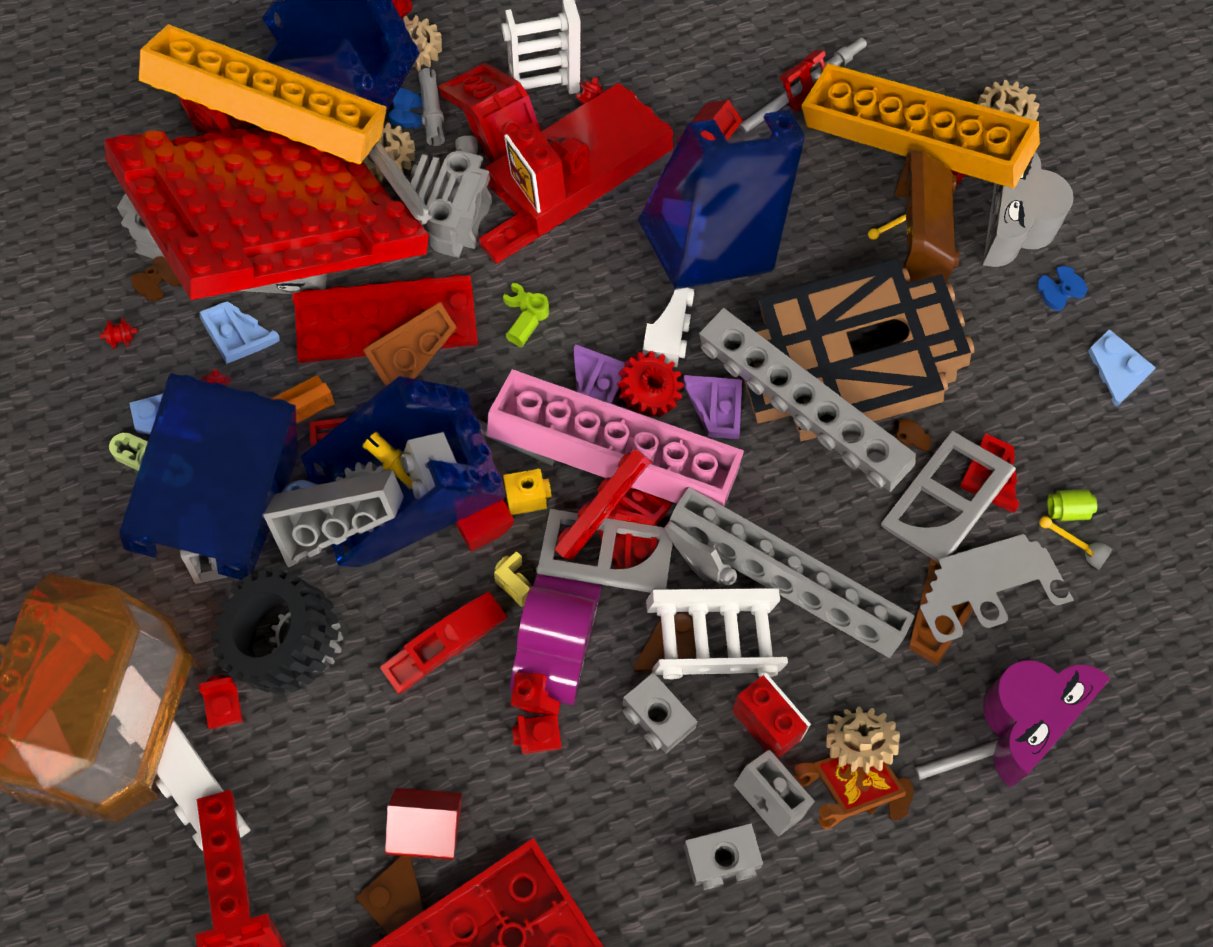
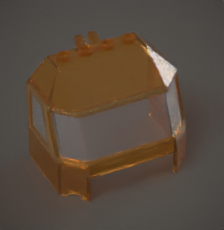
(88, 698)

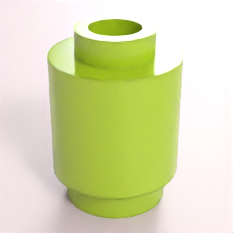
(1071, 505)

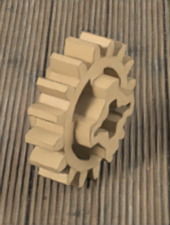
(419, 33)
(1010, 99)
(397, 146)
(862, 739)

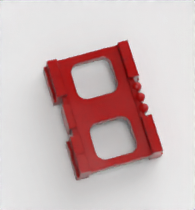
(803, 72)

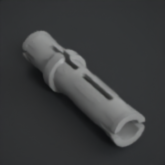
(432, 115)

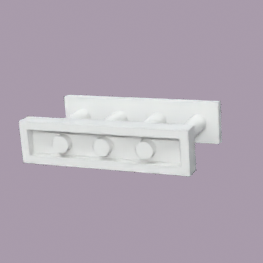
(568, 40)
(728, 603)

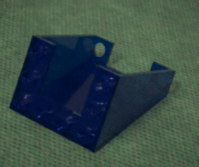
(344, 44)
(723, 202)
(401, 413)
(211, 473)

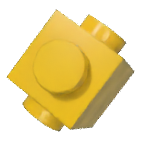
(526, 491)

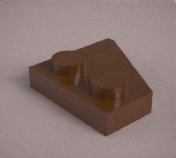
(654, 648)
(393, 896)

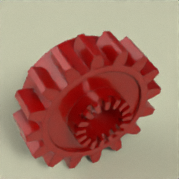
(637, 393)

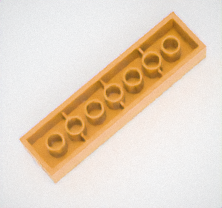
(262, 93)
(904, 117)

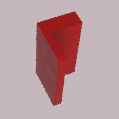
(723, 114)

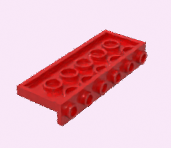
(349, 319)

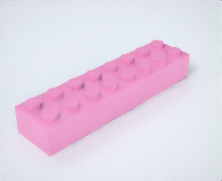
(599, 434)

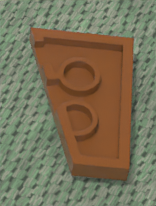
(412, 345)
(922, 638)

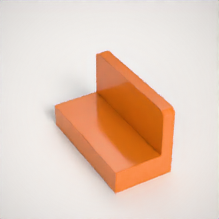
(308, 397)

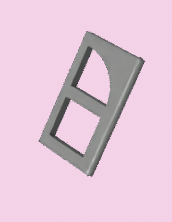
(944, 539)
(645, 577)

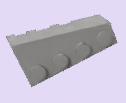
(329, 513)

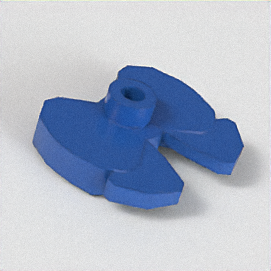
(401, 112)
(1056, 295)

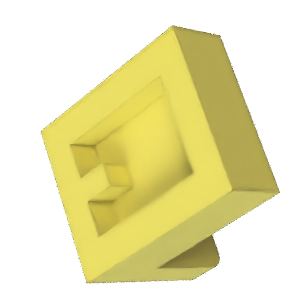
(513, 584)

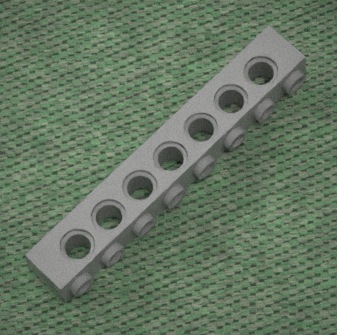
(728, 329)
(795, 573)

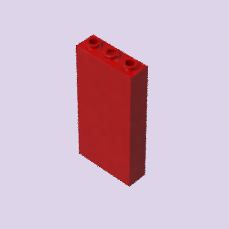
(621, 142)

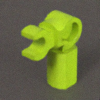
(534, 308)

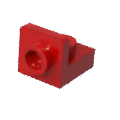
(531, 696)
(221, 701)
(537, 734)

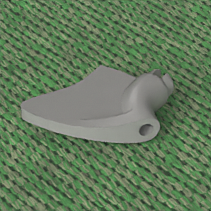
(700, 557)

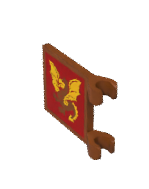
(850, 790)

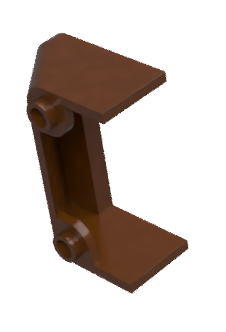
(929, 216)

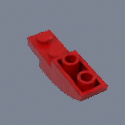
(443, 641)

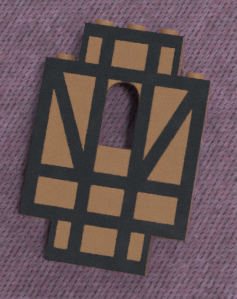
(812, 327)

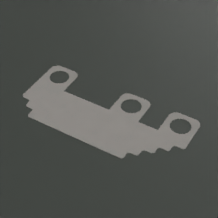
(983, 572)

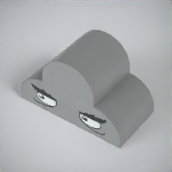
(1026, 215)

